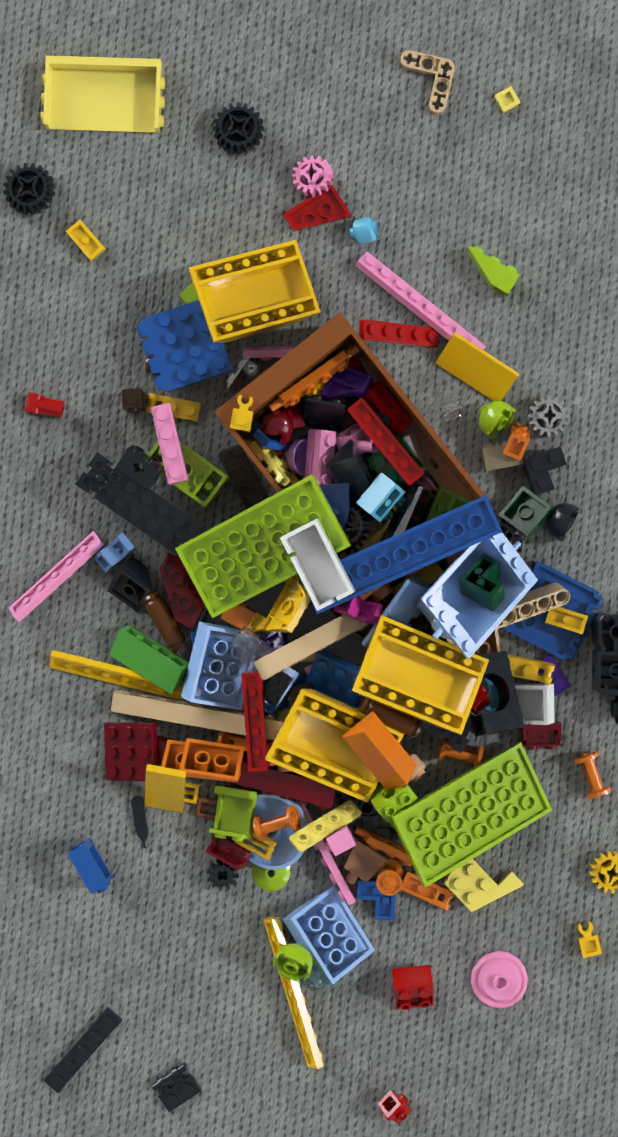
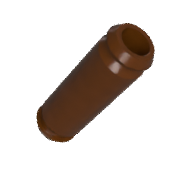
(165, 622)
(395, 719)

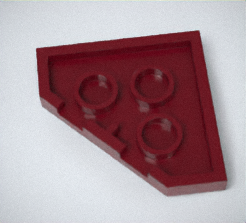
(181, 592)

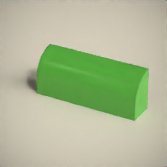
(149, 659)

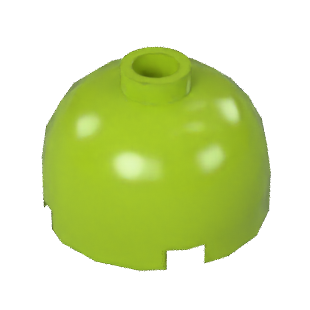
(495, 415)
(293, 962)

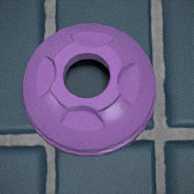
(296, 456)

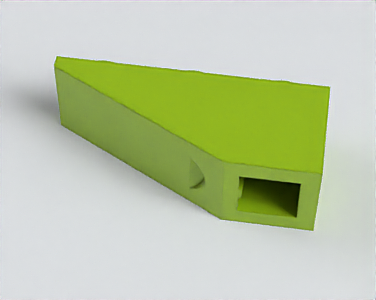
(497, 276)

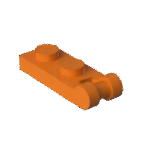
(413, 886)

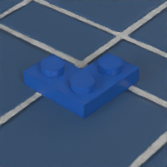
(267, 441)
(384, 904)

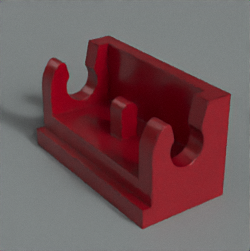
(229, 852)

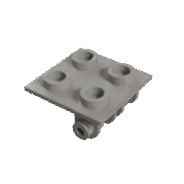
(247, 368)

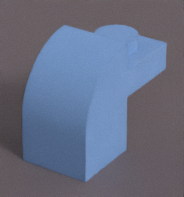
(114, 552)

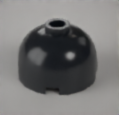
(561, 520)

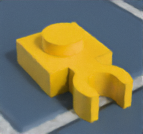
(241, 417)
(589, 943)

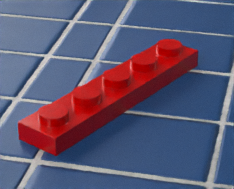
(398, 333)
(385, 441)
(255, 721)

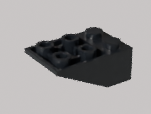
(324, 414)

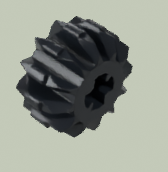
(231, 876)

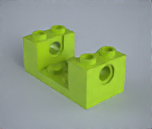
(204, 479)
(392, 800)

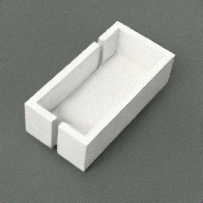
(317, 564)

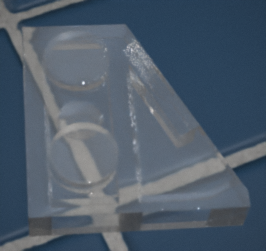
(250, 648)

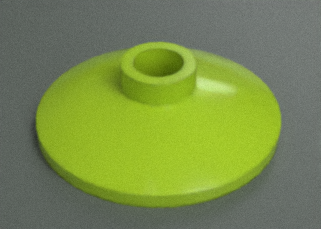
(270, 883)

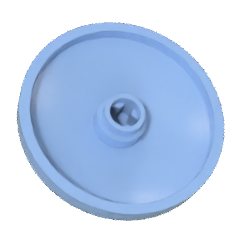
(284, 852)

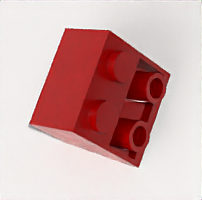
(413, 987)

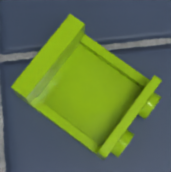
(234, 813)

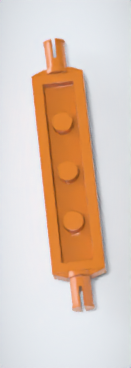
(309, 383)
(389, 847)

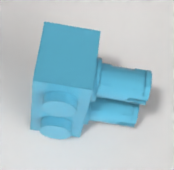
(381, 498)

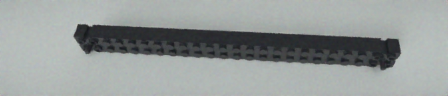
(173, 528)

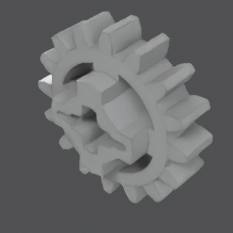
(548, 407)

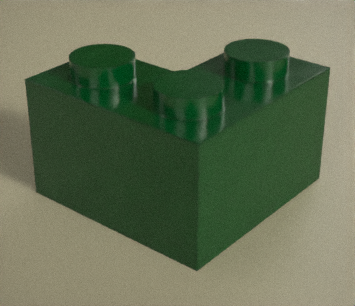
(481, 583)

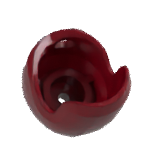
(278, 423)

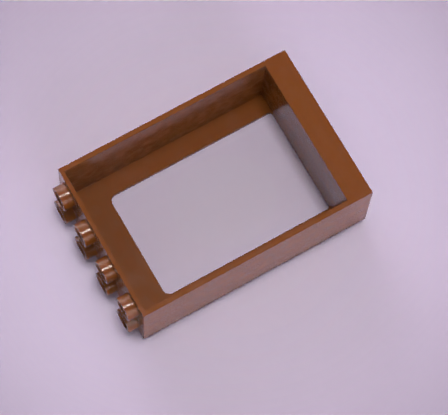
(307, 357)

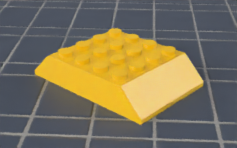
(254, 292)
(419, 675)
(314, 744)

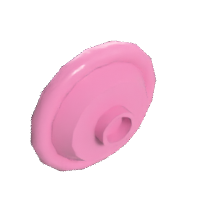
(499, 979)

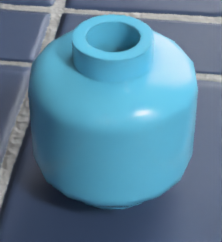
(364, 230)

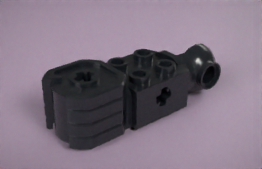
(605, 658)

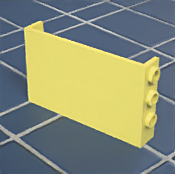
(103, 94)

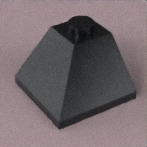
(131, 584)

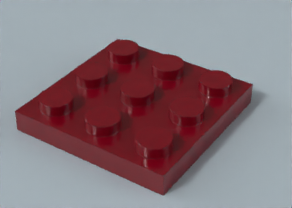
(129, 750)

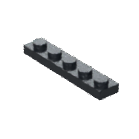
(82, 1049)

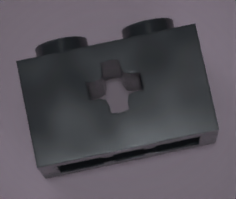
(130, 466)

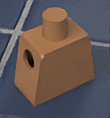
(363, 861)

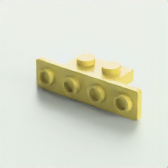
(325, 826)

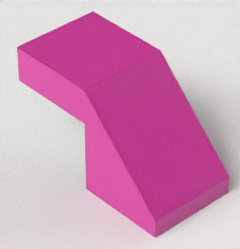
(360, 610)

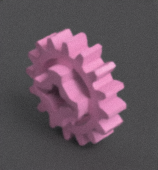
(321, 177)

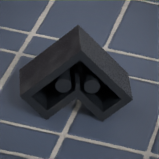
(538, 468)

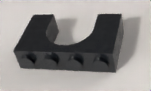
(508, 713)

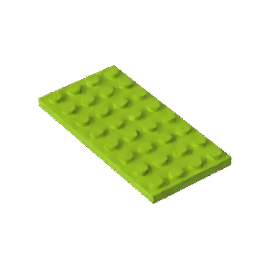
(246, 550)
(471, 814)

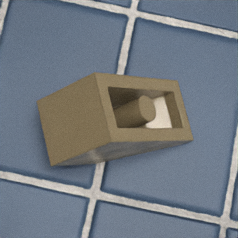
(494, 459)

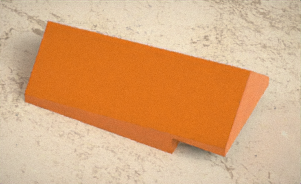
(380, 752)
(204, 759)

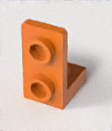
(517, 441)

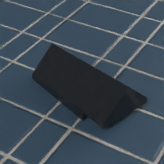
(351, 468)
(411, 512)

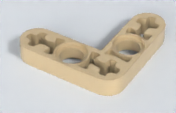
(436, 71)

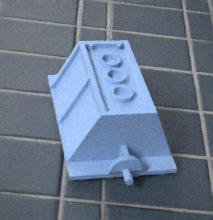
(460, 617)

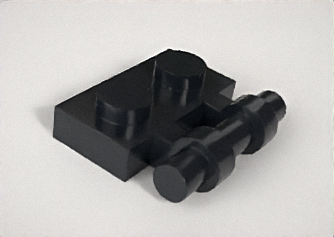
(179, 1092)

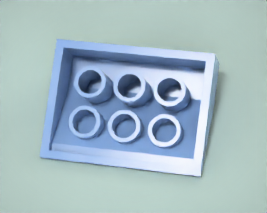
(404, 604)
(214, 669)
(329, 935)

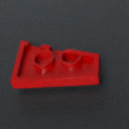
(317, 211)

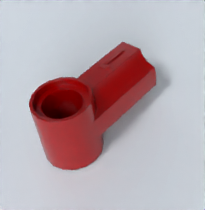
(39, 404)

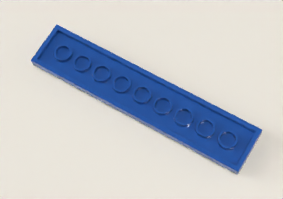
(418, 547)

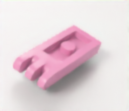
(266, 353)

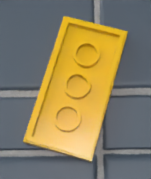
(477, 368)
(165, 788)

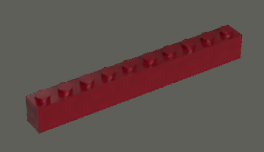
(284, 784)

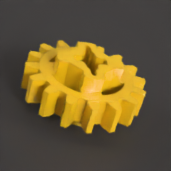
(607, 879)

